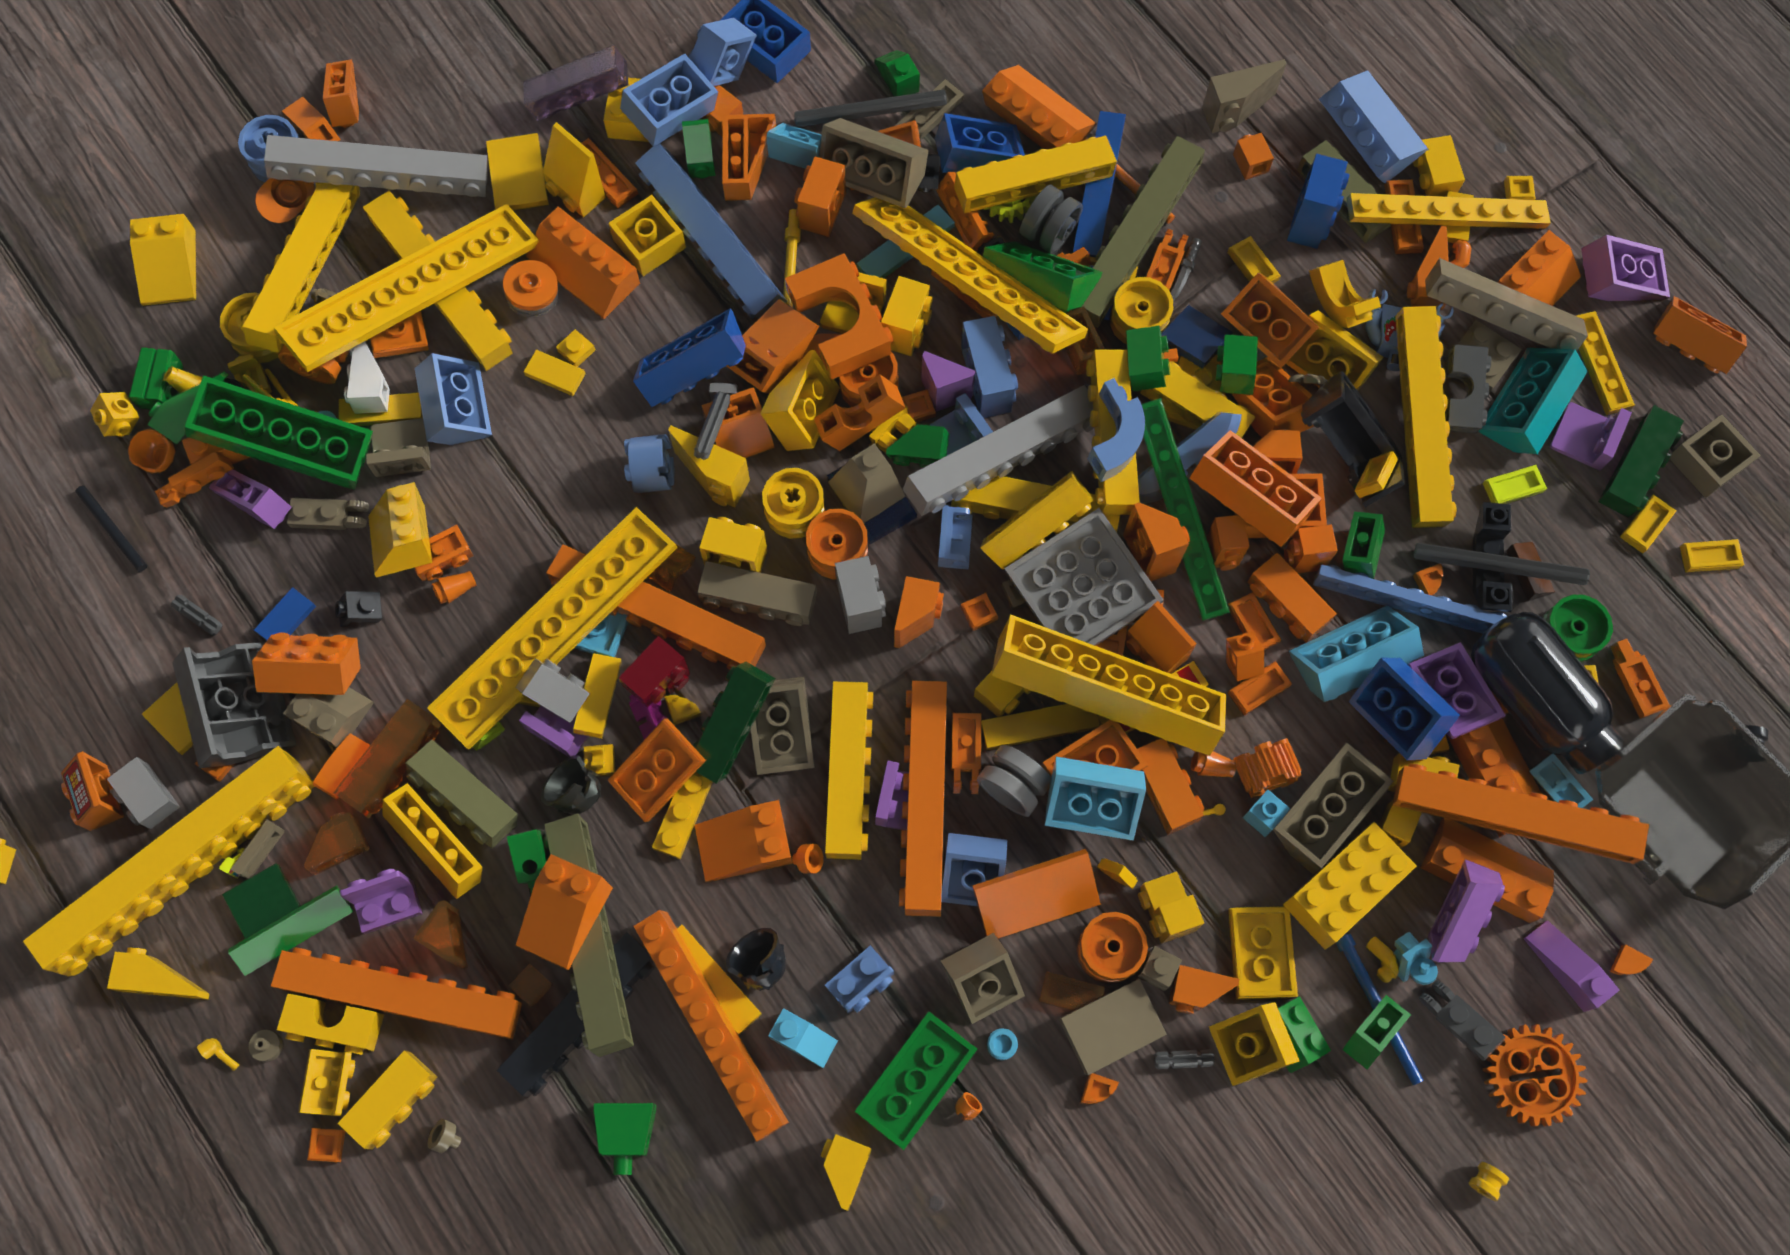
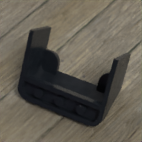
(1352, 431)

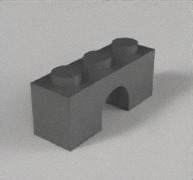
(1470, 367)

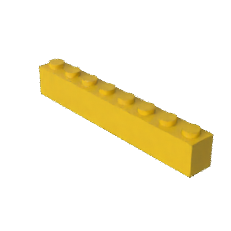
(299, 263)
(460, 308)
(1425, 417)

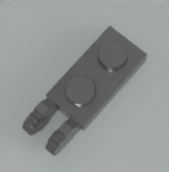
(1463, 1022)

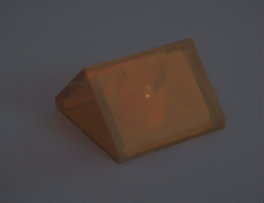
(444, 934)

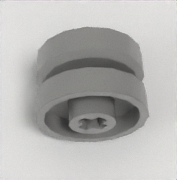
(1014, 780)

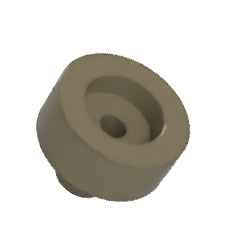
(265, 1045)
(443, 1136)

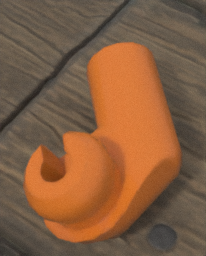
(1462, 253)

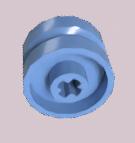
(254, 138)

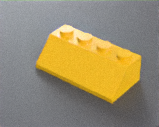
(1037, 520)

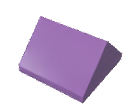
(945, 380)

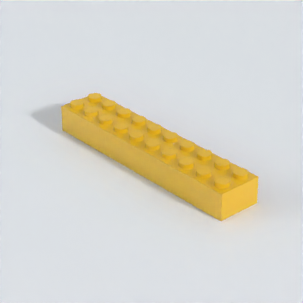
(169, 864)

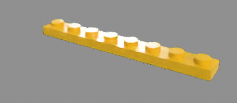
(1448, 211)

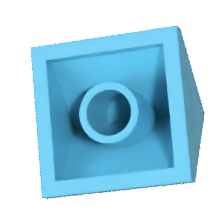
(793, 145)

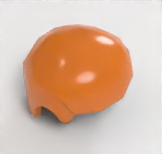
(151, 451)

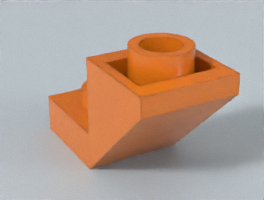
(309, 121)

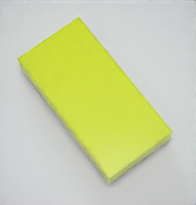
(1515, 485)

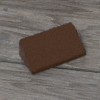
(1531, 586)

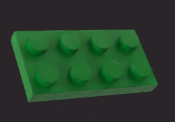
(916, 1080)

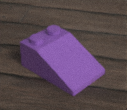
(1624, 270)
(1461, 686)

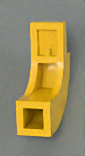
(1339, 296)

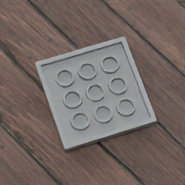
(1084, 581)

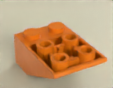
(774, 346)

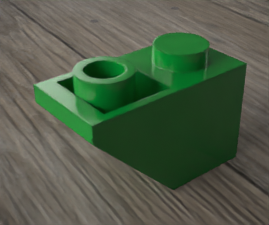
(920, 445)

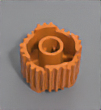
(1268, 767)

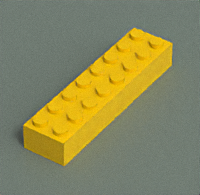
(1110, 685)

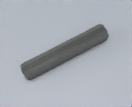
(712, 425)

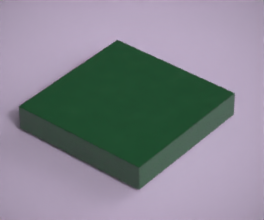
(261, 900)

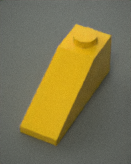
(147, 975)

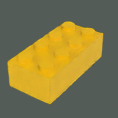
(1349, 885)

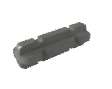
(196, 615)
(1184, 1059)

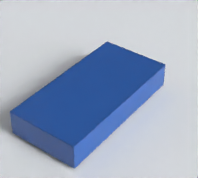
(286, 615)

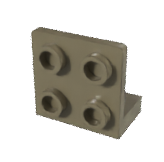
(399, 448)

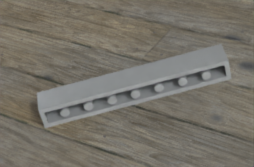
(375, 166)
(999, 452)

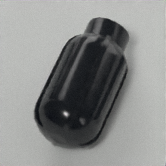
(1547, 690)

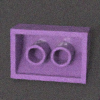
(1465, 912)

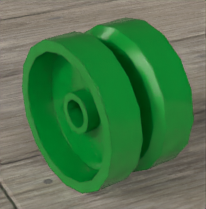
(1581, 624)

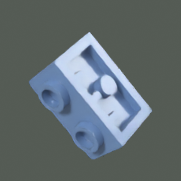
(860, 980)

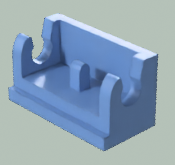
(955, 537)

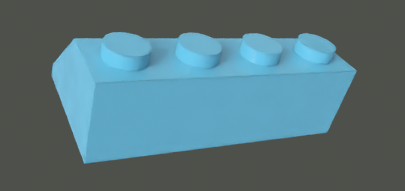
(1349, 653)

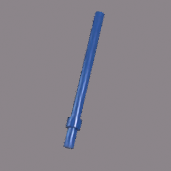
(1346, 944)

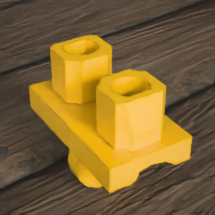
(882, 434)

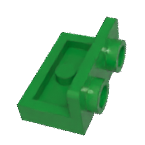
(1303, 1033)

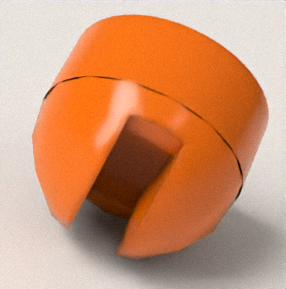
(968, 1106)

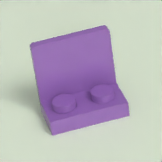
(1589, 435)
(554, 731)
(891, 798)
(383, 900)

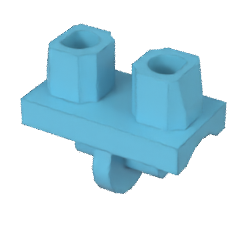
(1414, 960)

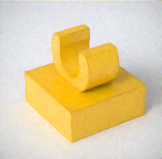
(600, 759)

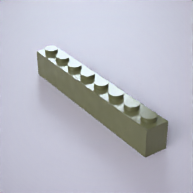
(1142, 223)
(595, 965)

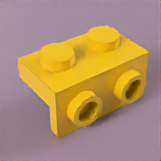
(326, 1082)

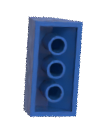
(690, 359)

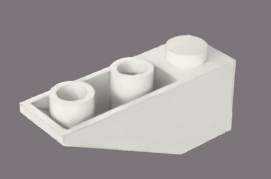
(367, 386)

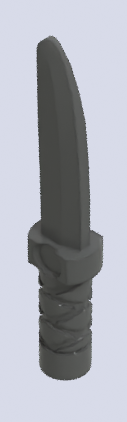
(1187, 266)

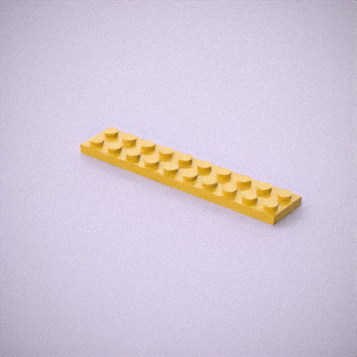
(972, 274)
(405, 287)
(552, 626)

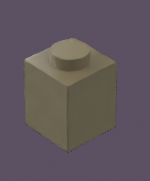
(1159, 968)

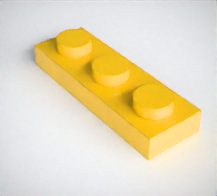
(682, 816)

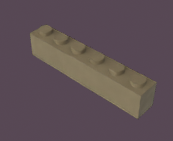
(1504, 307)

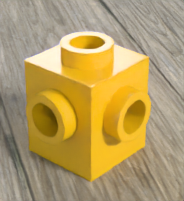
(114, 414)

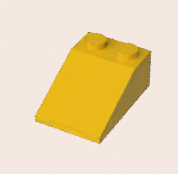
(572, 172)
(164, 258)
(797, 401)
(721, 475)

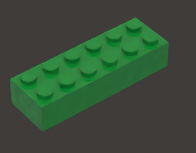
(278, 432)

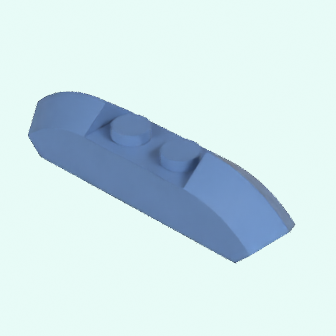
(1190, 451)

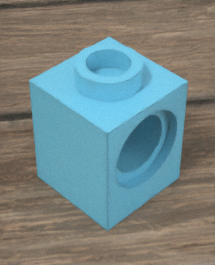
(1266, 813)

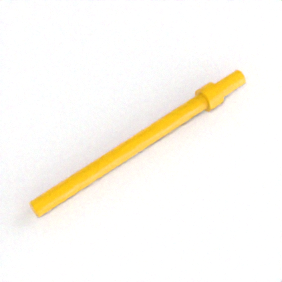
(792, 237)

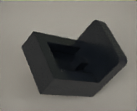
(931, 178)
(358, 607)

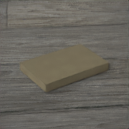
(1112, 1026)

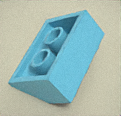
(1095, 798)

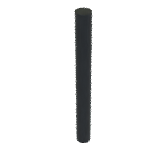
(110, 527)

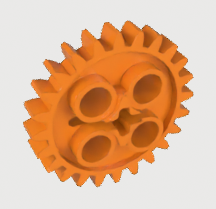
(1541, 1103)

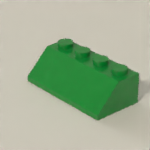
(1048, 275)

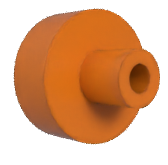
(808, 858)

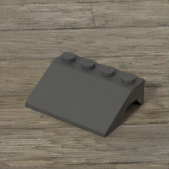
(224, 710)

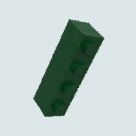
(1641, 462)
(732, 719)

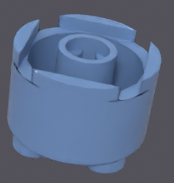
(649, 463)

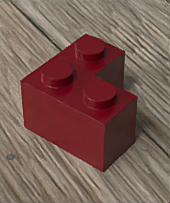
(655, 672)

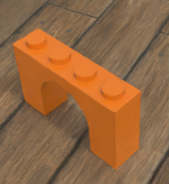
(838, 281)

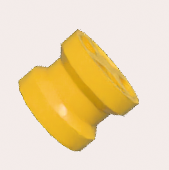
(1488, 1181)

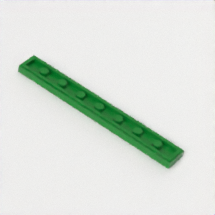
(1181, 505)

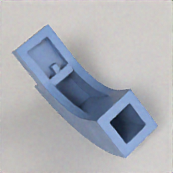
(1116, 453)

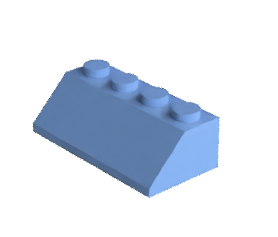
(1373, 125)

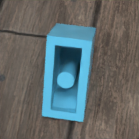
(802, 1038)

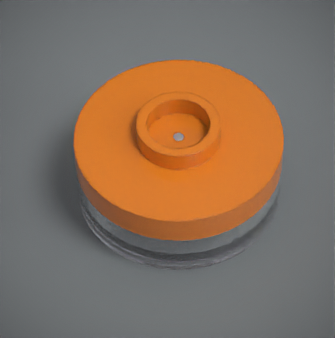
(530, 288)

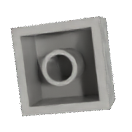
(858, 593)

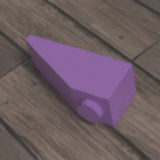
(252, 498)
(1571, 967)

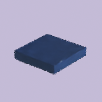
(1195, 336)

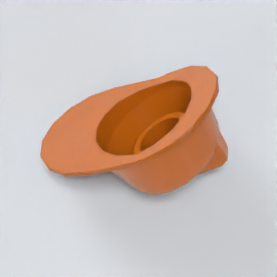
(282, 199)

